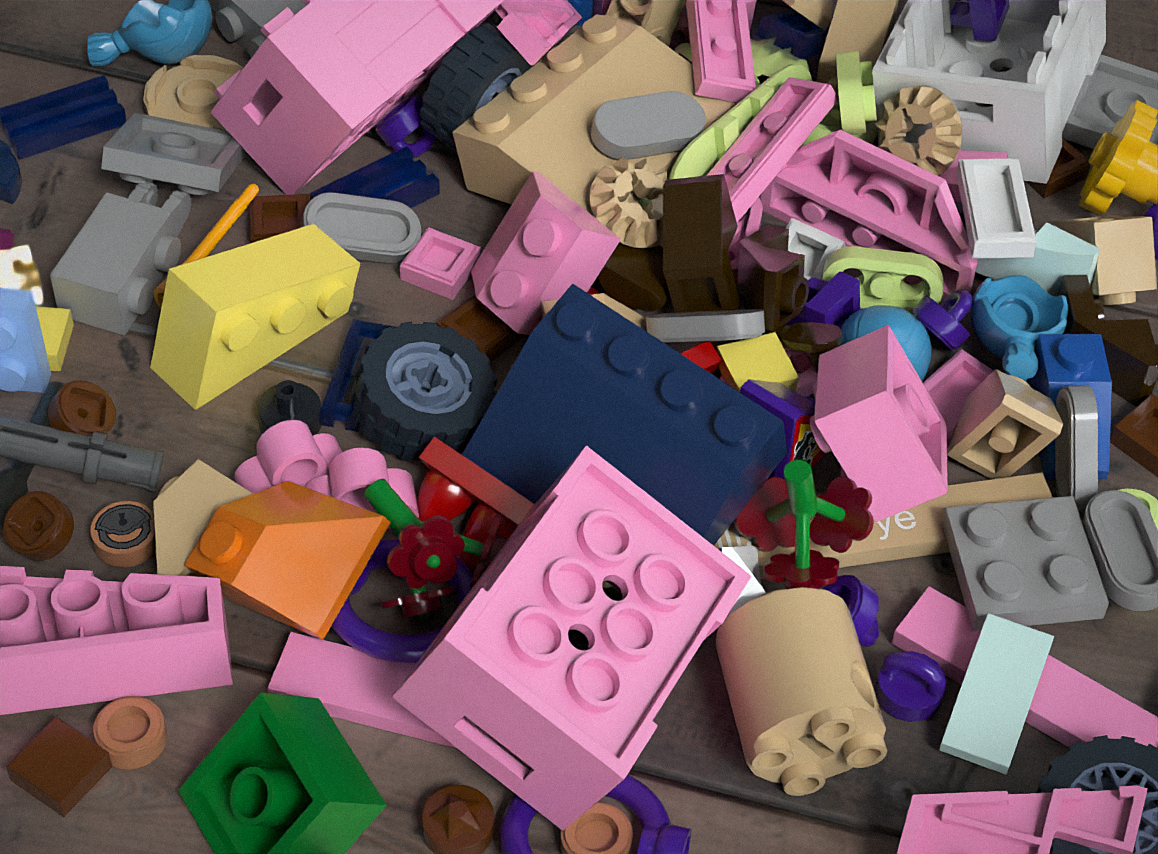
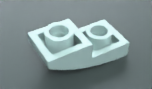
(1055, 255)
(996, 693)

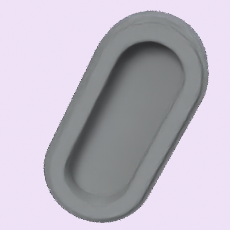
(647, 125)
(365, 225)
(706, 325)
(1077, 445)
(1124, 548)

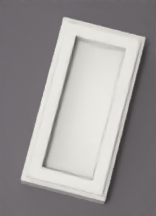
(996, 208)

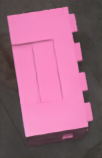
(335, 76)
(509, 651)

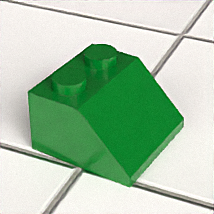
(282, 783)

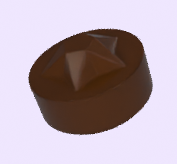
(82, 409)
(38, 526)
(458, 821)

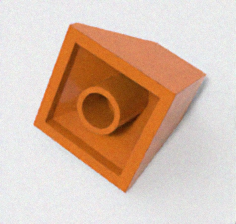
(288, 553)

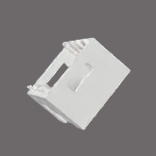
(1048, 55)

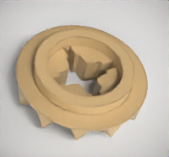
(928, 107)
(627, 219)

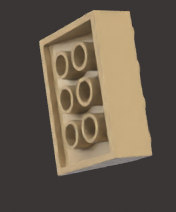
(549, 111)

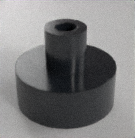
(289, 402)

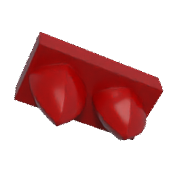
(456, 484)

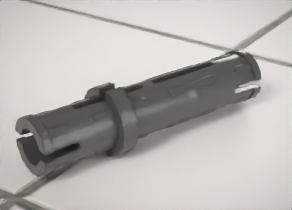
(80, 454)

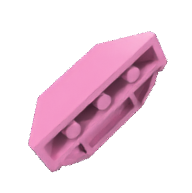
(873, 203)

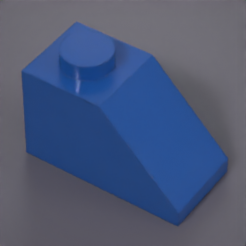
(1075, 361)

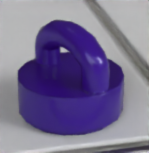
(401, 122)
(944, 319)
(862, 604)
(910, 686)

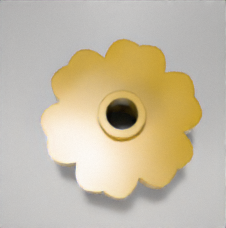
(1124, 162)

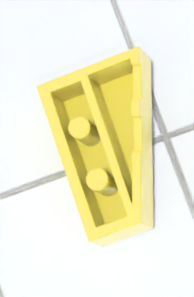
(248, 308)

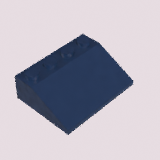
(635, 404)

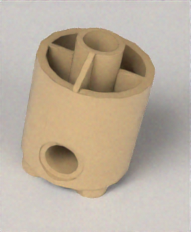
(800, 688)

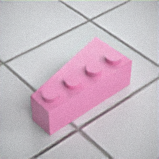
(108, 639)

